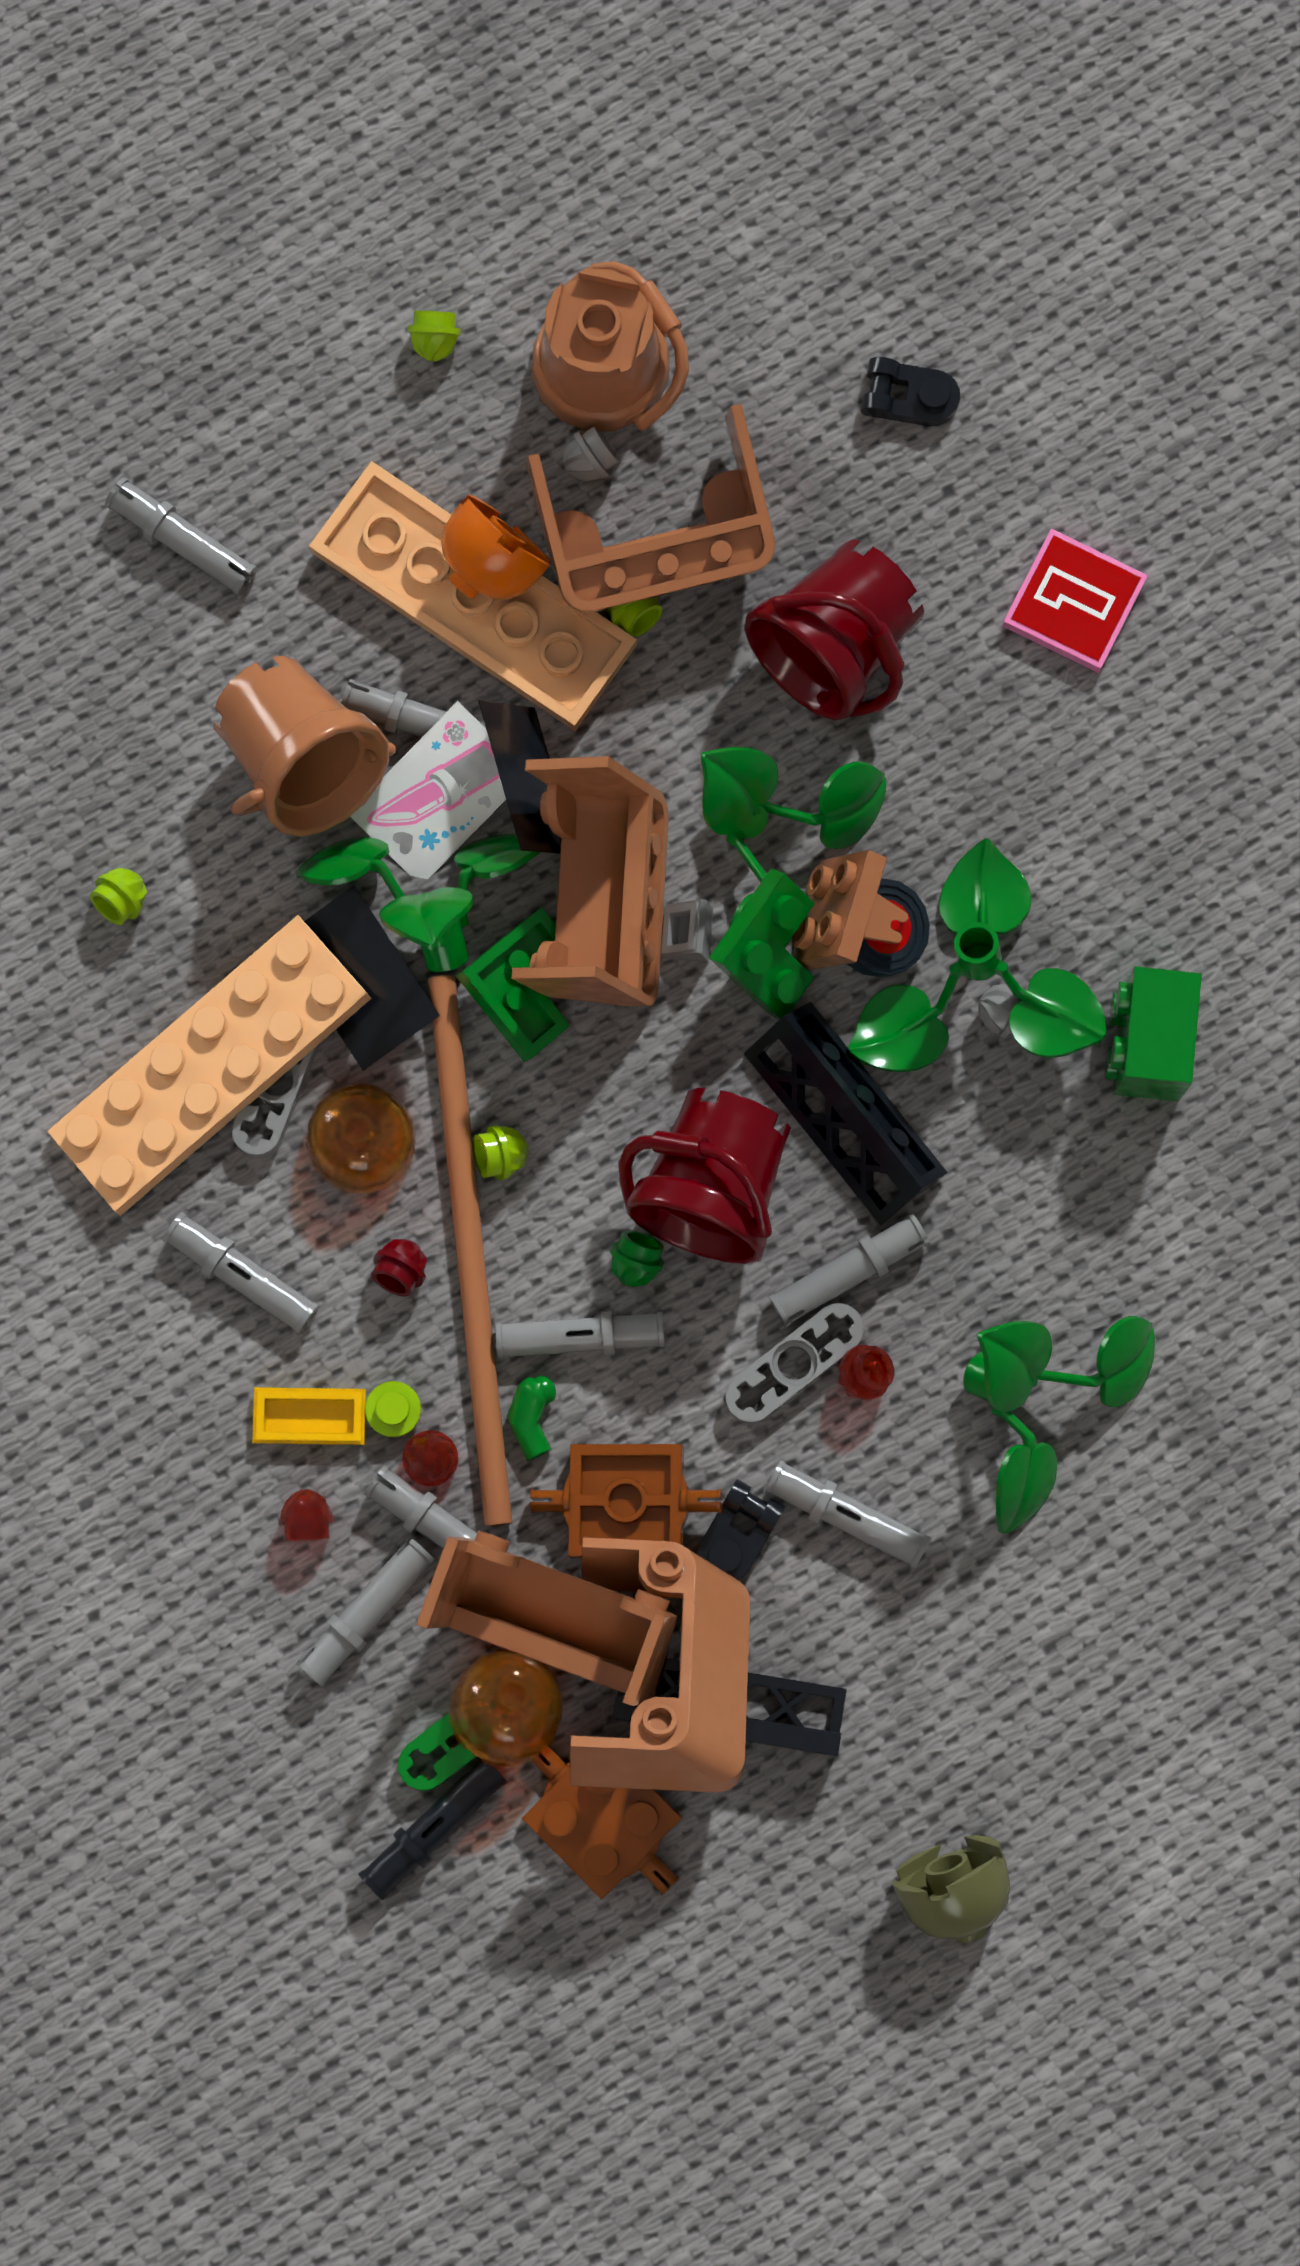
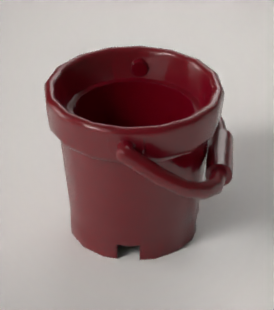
(837, 632)
(709, 1178)

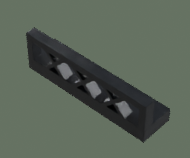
(857, 1100)
(767, 1731)

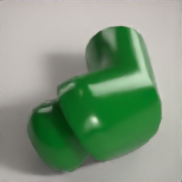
(525, 1412)

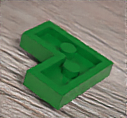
(755, 945)
(519, 1013)

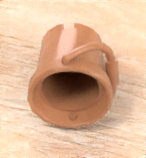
(606, 351)
(299, 748)

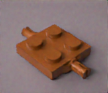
(625, 1494)
(602, 1829)

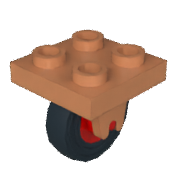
(861, 918)

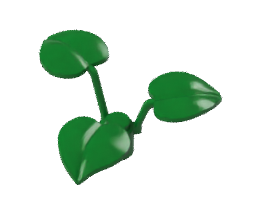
(744, 779)
(977, 902)
(429, 918)
(1004, 1375)

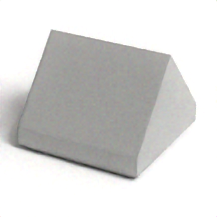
(687, 931)

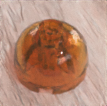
(361, 1138)
(506, 1708)

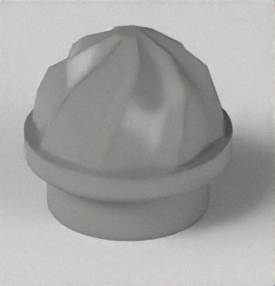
(588, 456)
(996, 1009)

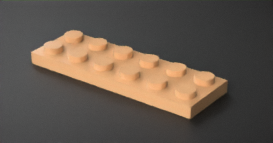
(533, 643)
(209, 1065)

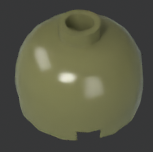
(956, 1892)

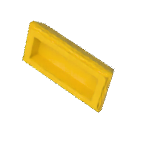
(309, 1416)

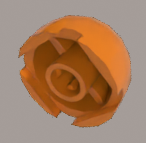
(489, 553)

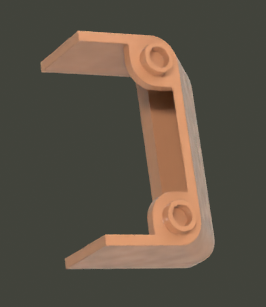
(728, 545)
(607, 886)
(550, 1616)
(702, 1734)

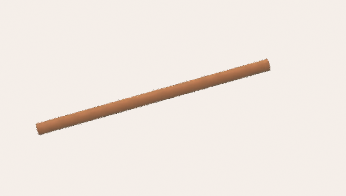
(470, 1253)

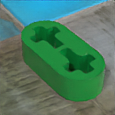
(427, 1743)

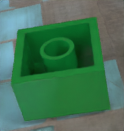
(1155, 1033)

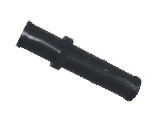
(431, 1829)

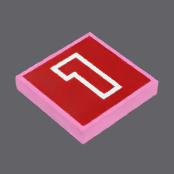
(1075, 600)

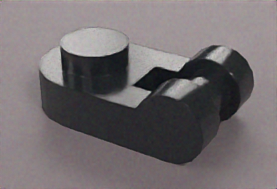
(930, 395)
(730, 1548)

